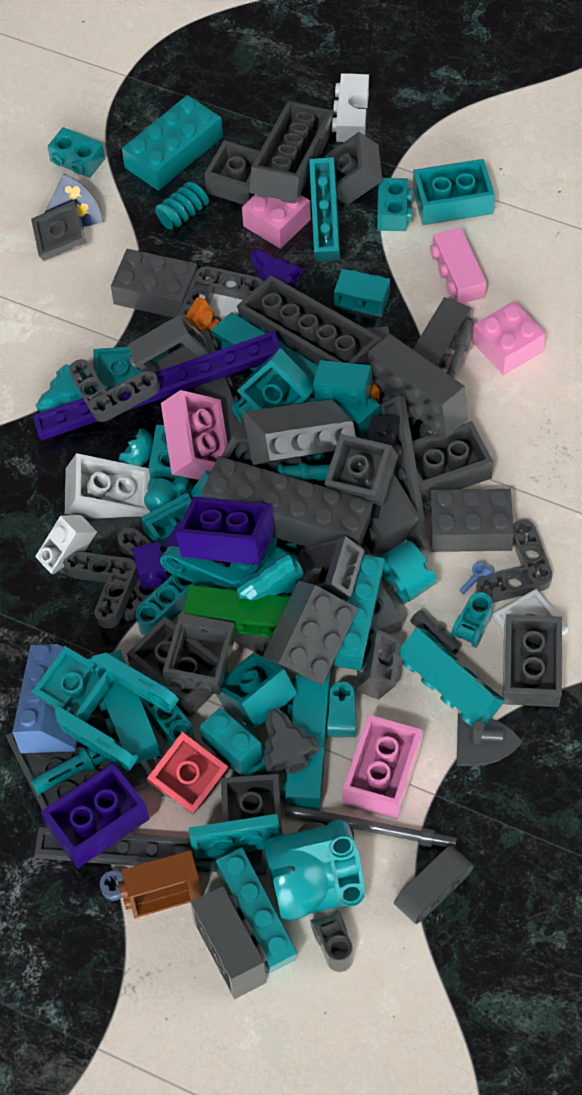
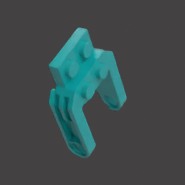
(213, 574)
(79, 684)

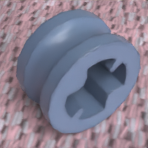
(107, 878)

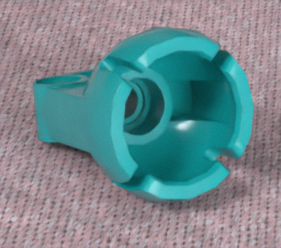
(315, 870)

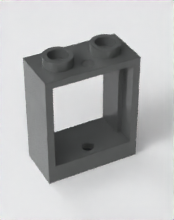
(164, 338)
(344, 562)
(201, 629)

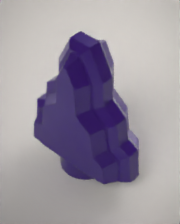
(278, 268)

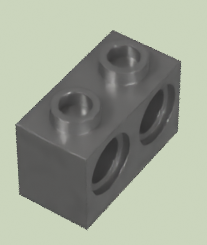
(379, 665)

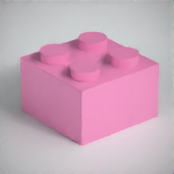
(276, 219)
(508, 337)

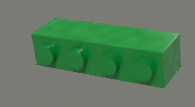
(250, 616)

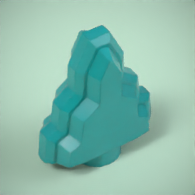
(61, 390)
(272, 579)

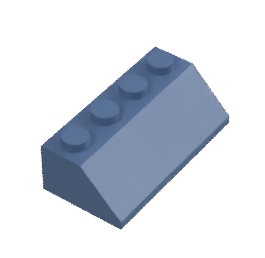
(35, 720)

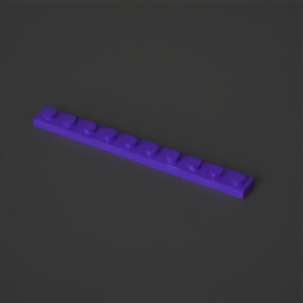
(172, 379)

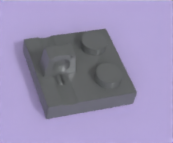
(58, 230)

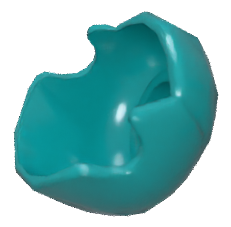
(139, 450)

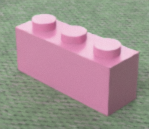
(458, 266)

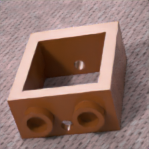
(160, 884)

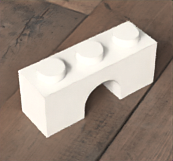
(352, 94)

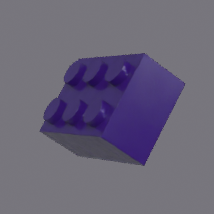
(226, 530)
(95, 815)

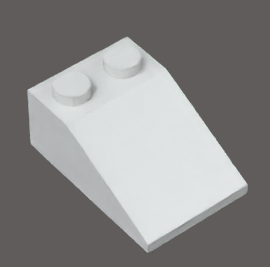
(105, 488)

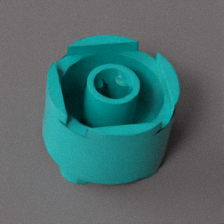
(407, 571)

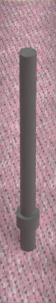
(425, 837)

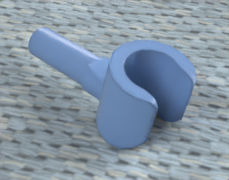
(479, 570)

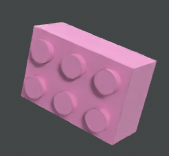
(193, 433)
(382, 766)

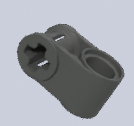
(333, 936)

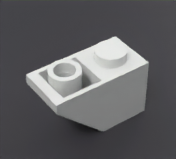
(68, 535)

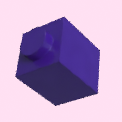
(148, 565)

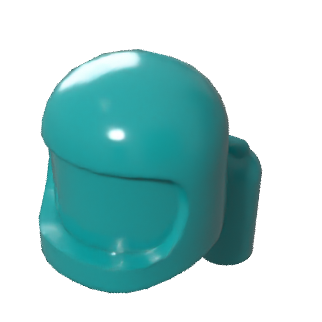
(163, 491)

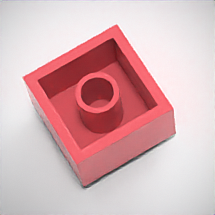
(187, 773)

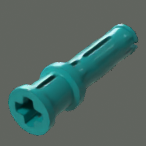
(303, 472)
(86, 756)

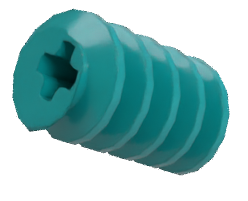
(181, 204)

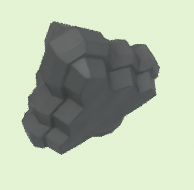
(287, 744)

